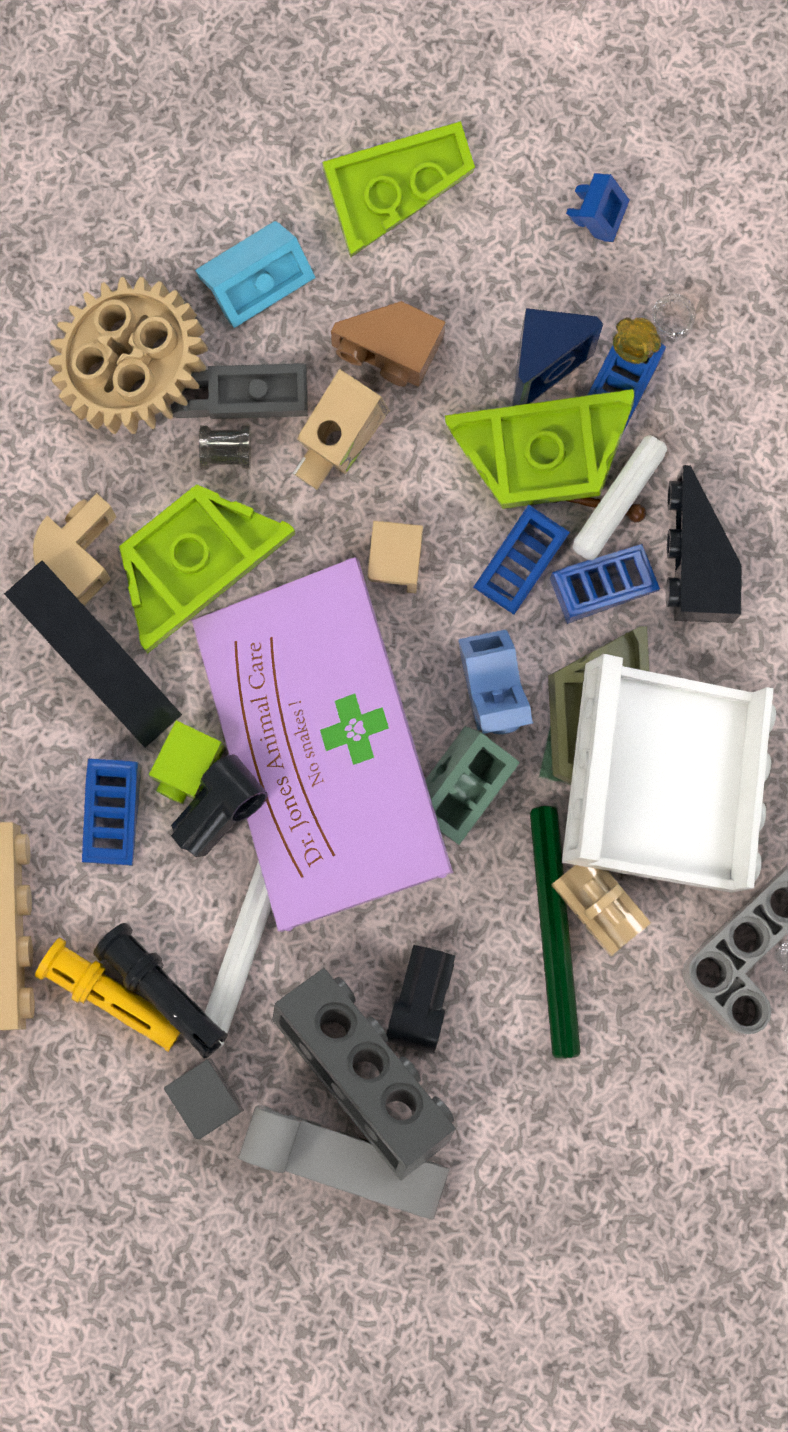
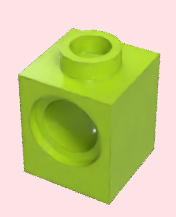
(184, 761)

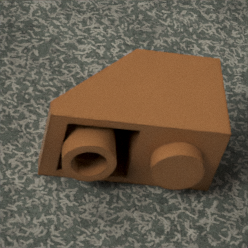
(391, 338)

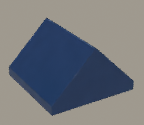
(551, 349)

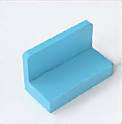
(256, 273)

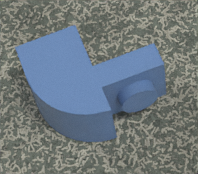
(494, 683)

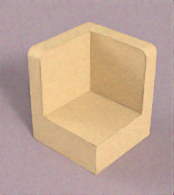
(395, 554)

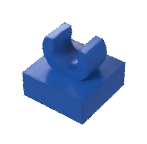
(602, 207)

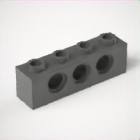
(399, 1142)

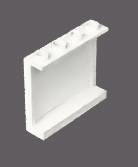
(668, 777)

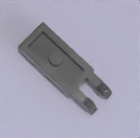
(249, 392)

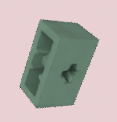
(467, 781)

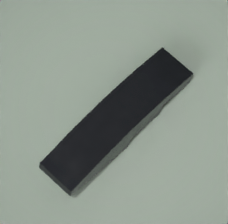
(93, 653)

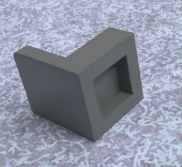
(203, 1099)

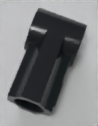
(226, 798)
(418, 1010)

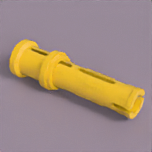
(89, 983)

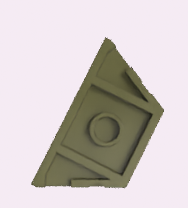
(566, 693)

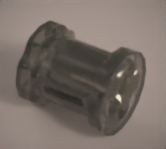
(225, 447)

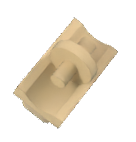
(601, 906)

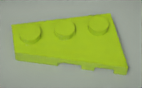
(394, 180)

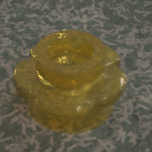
(636, 340)

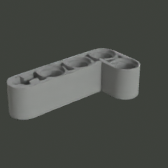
(735, 963)
(339, 1161)

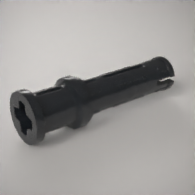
(144, 974)

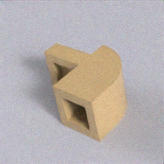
(65, 548)

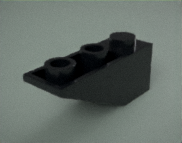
(706, 565)

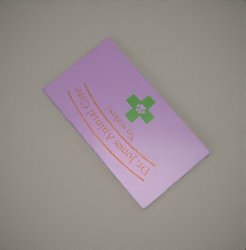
(328, 739)

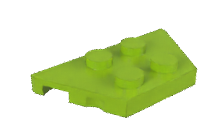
(544, 447)
(192, 558)

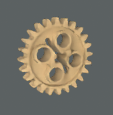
(128, 355)

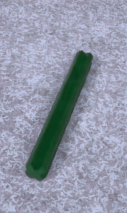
(554, 934)

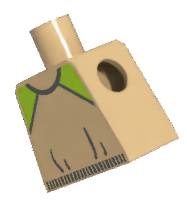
(344, 408)

